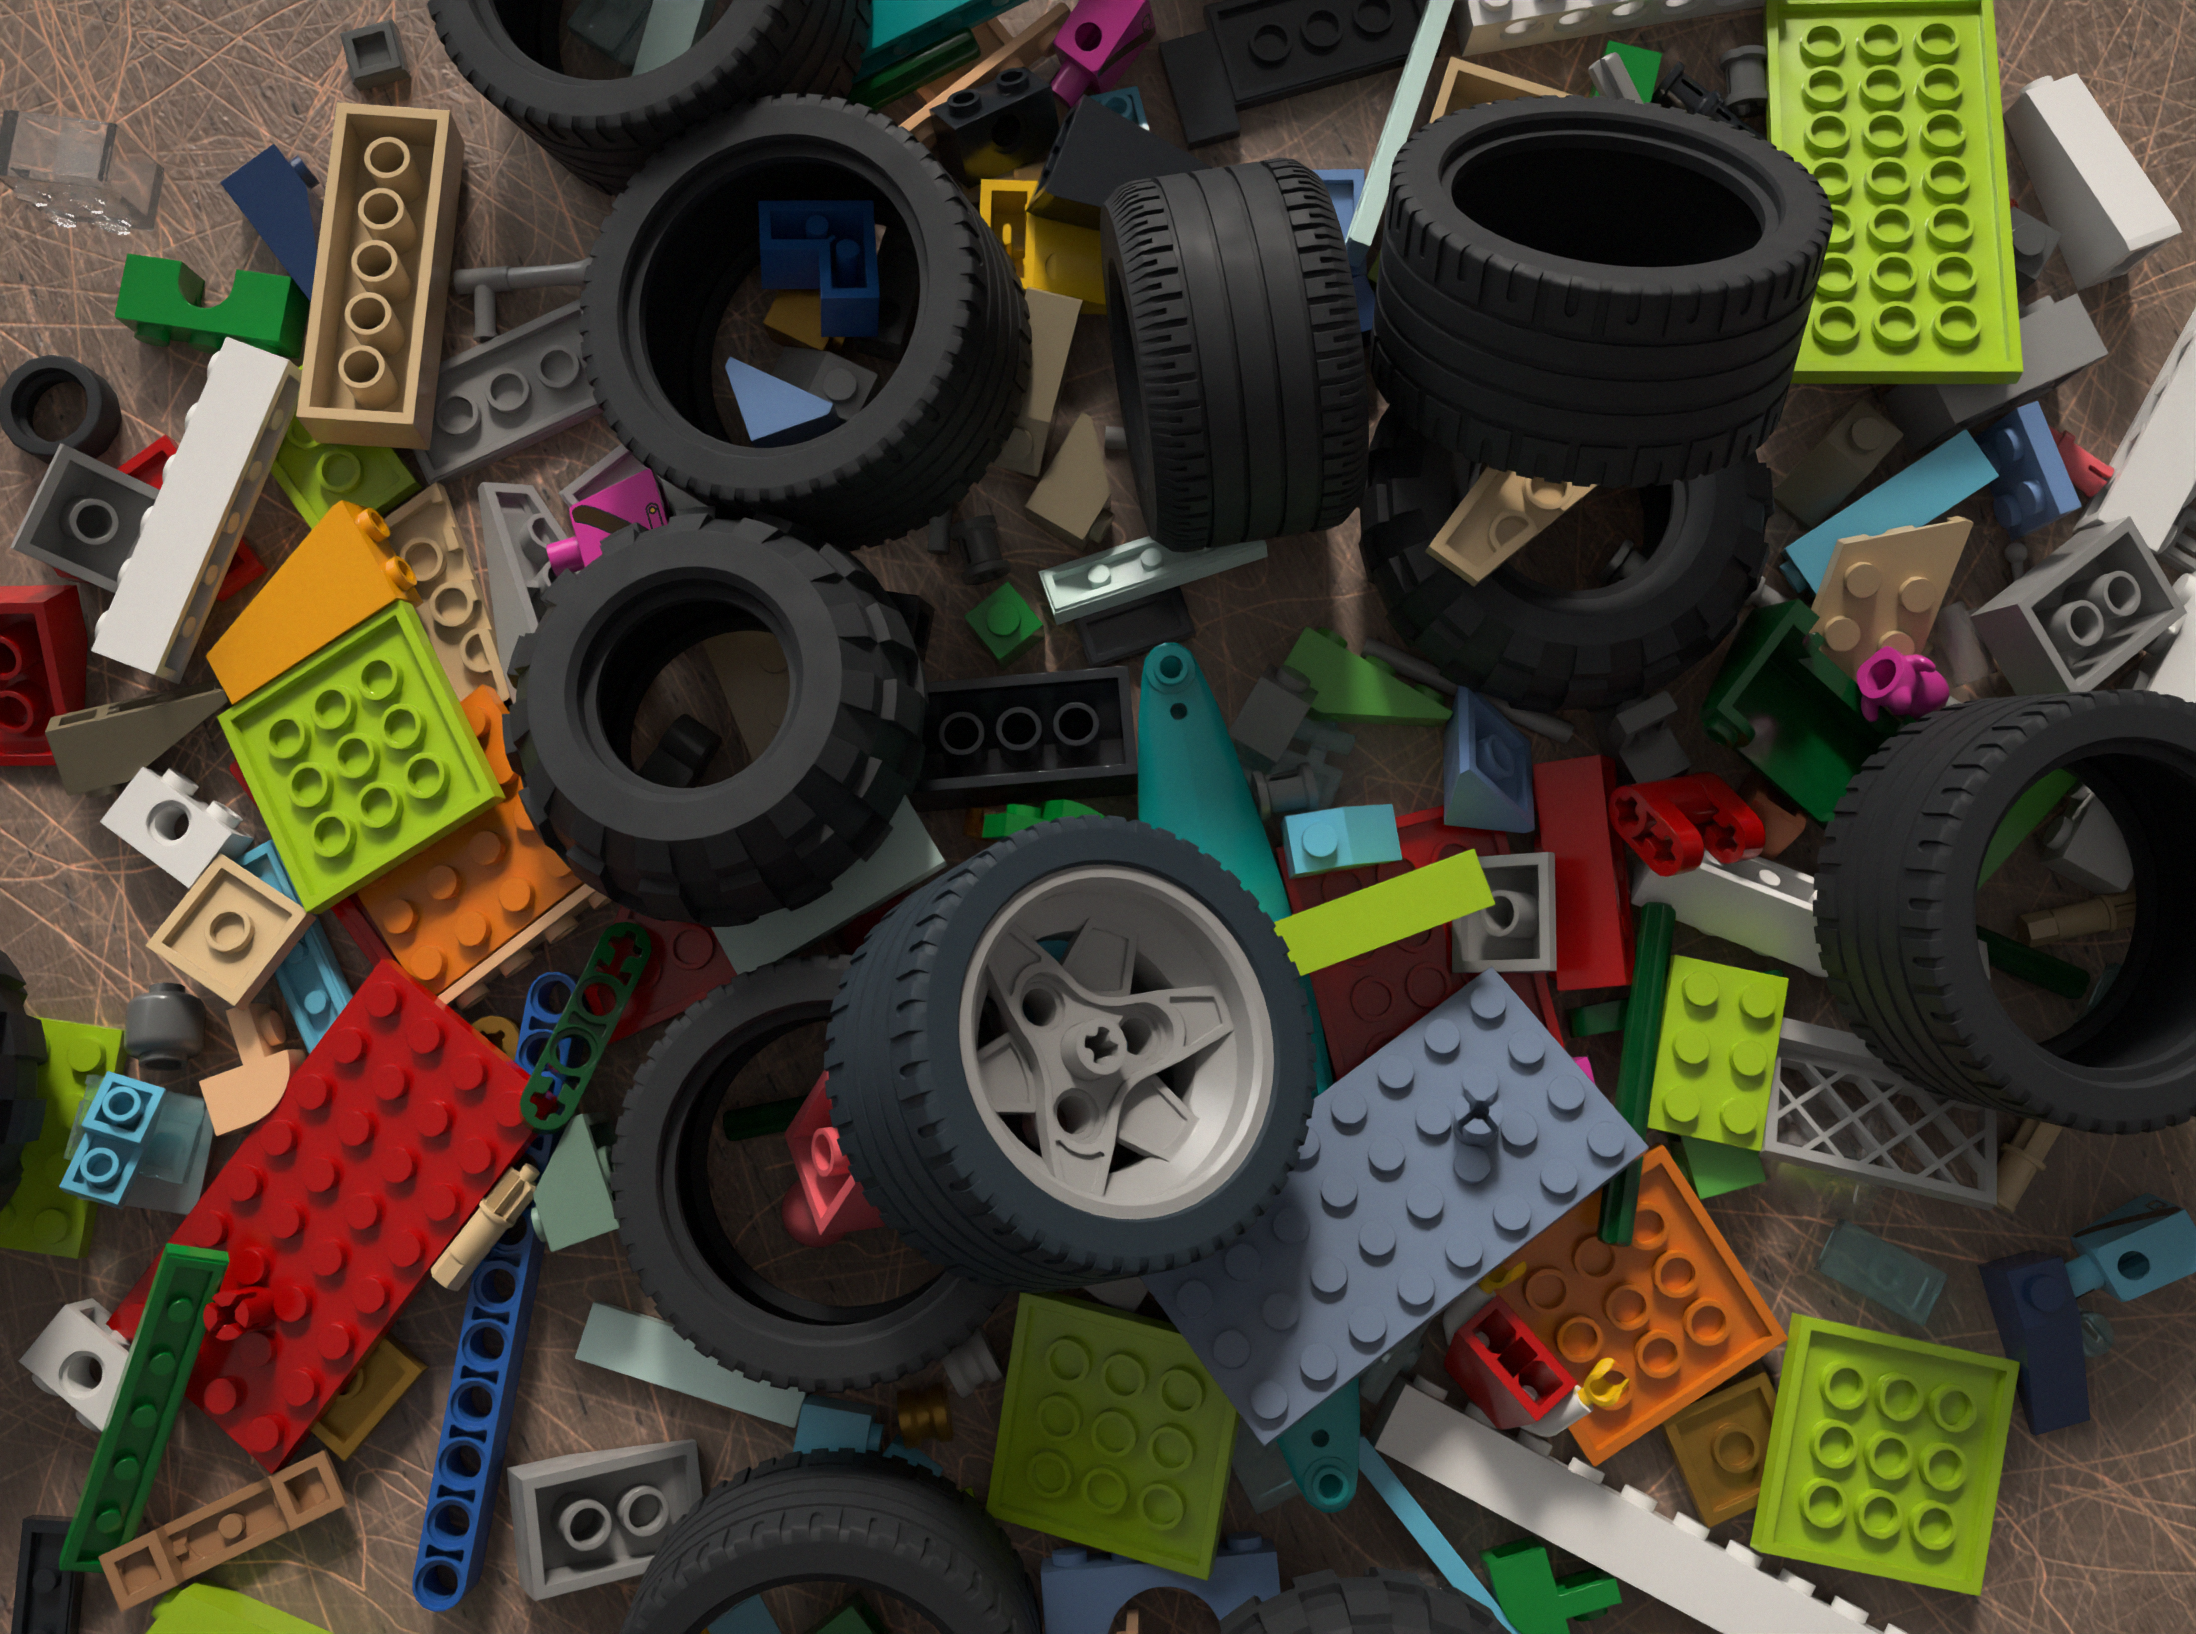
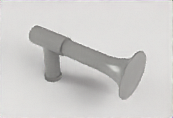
(489, 280)

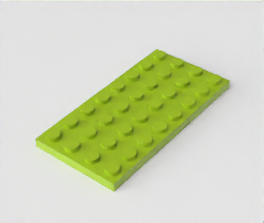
(1908, 141)

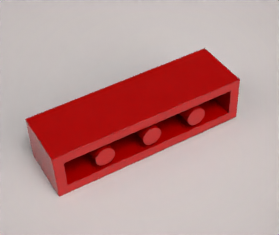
(1591, 872)

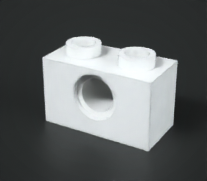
(147, 818)
(63, 1358)

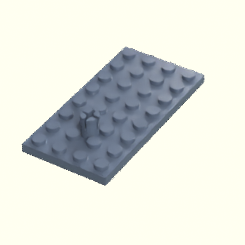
(1401, 1202)

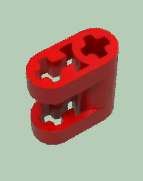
(1685, 812)

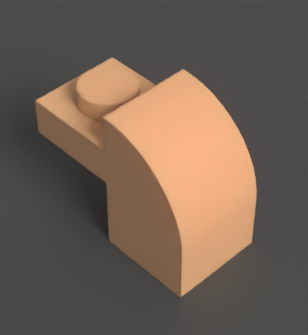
(252, 1091)

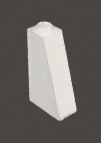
(2087, 181)

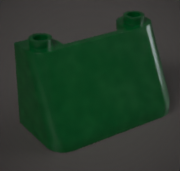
(1793, 710)

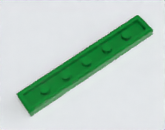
(144, 1405)

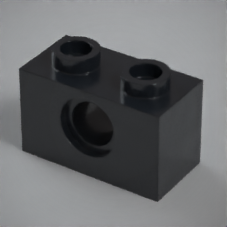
(977, 149)

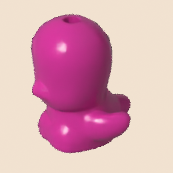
(1901, 684)

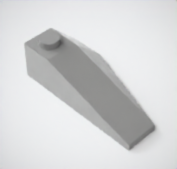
(518, 565)

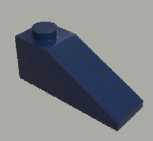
(282, 208)
(2043, 1333)

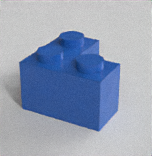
(826, 249)

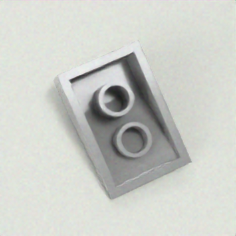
(598, 1513)

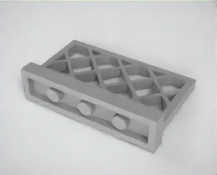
(1843, 1057)

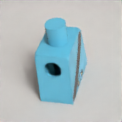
(2134, 1249)

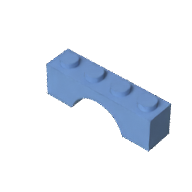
(1089, 1589)

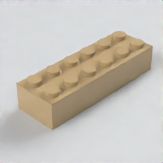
(381, 277)

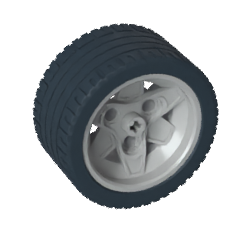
(1153, 953)

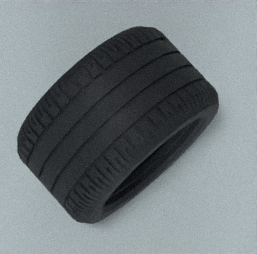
(1236, 353)

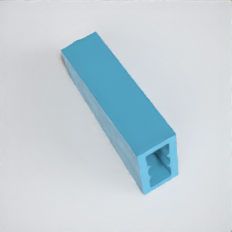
(1904, 500)

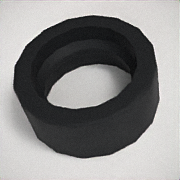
(37, 376)

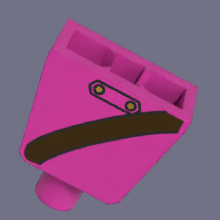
(1099, 45)
(600, 515)

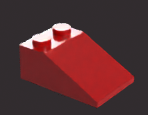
(39, 667)

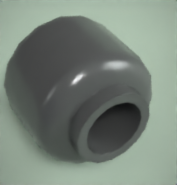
(165, 1027)

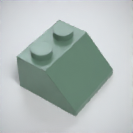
(576, 1185)

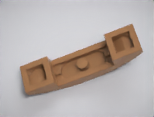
(223, 1530)

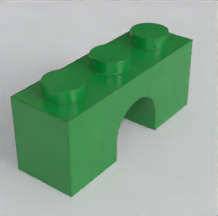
(163, 304)

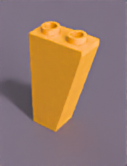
(318, 595)

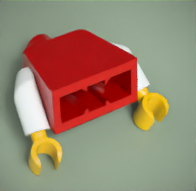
(1511, 1370)

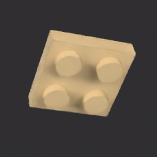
(231, 932)

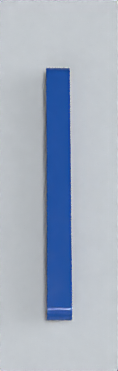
(474, 1366)

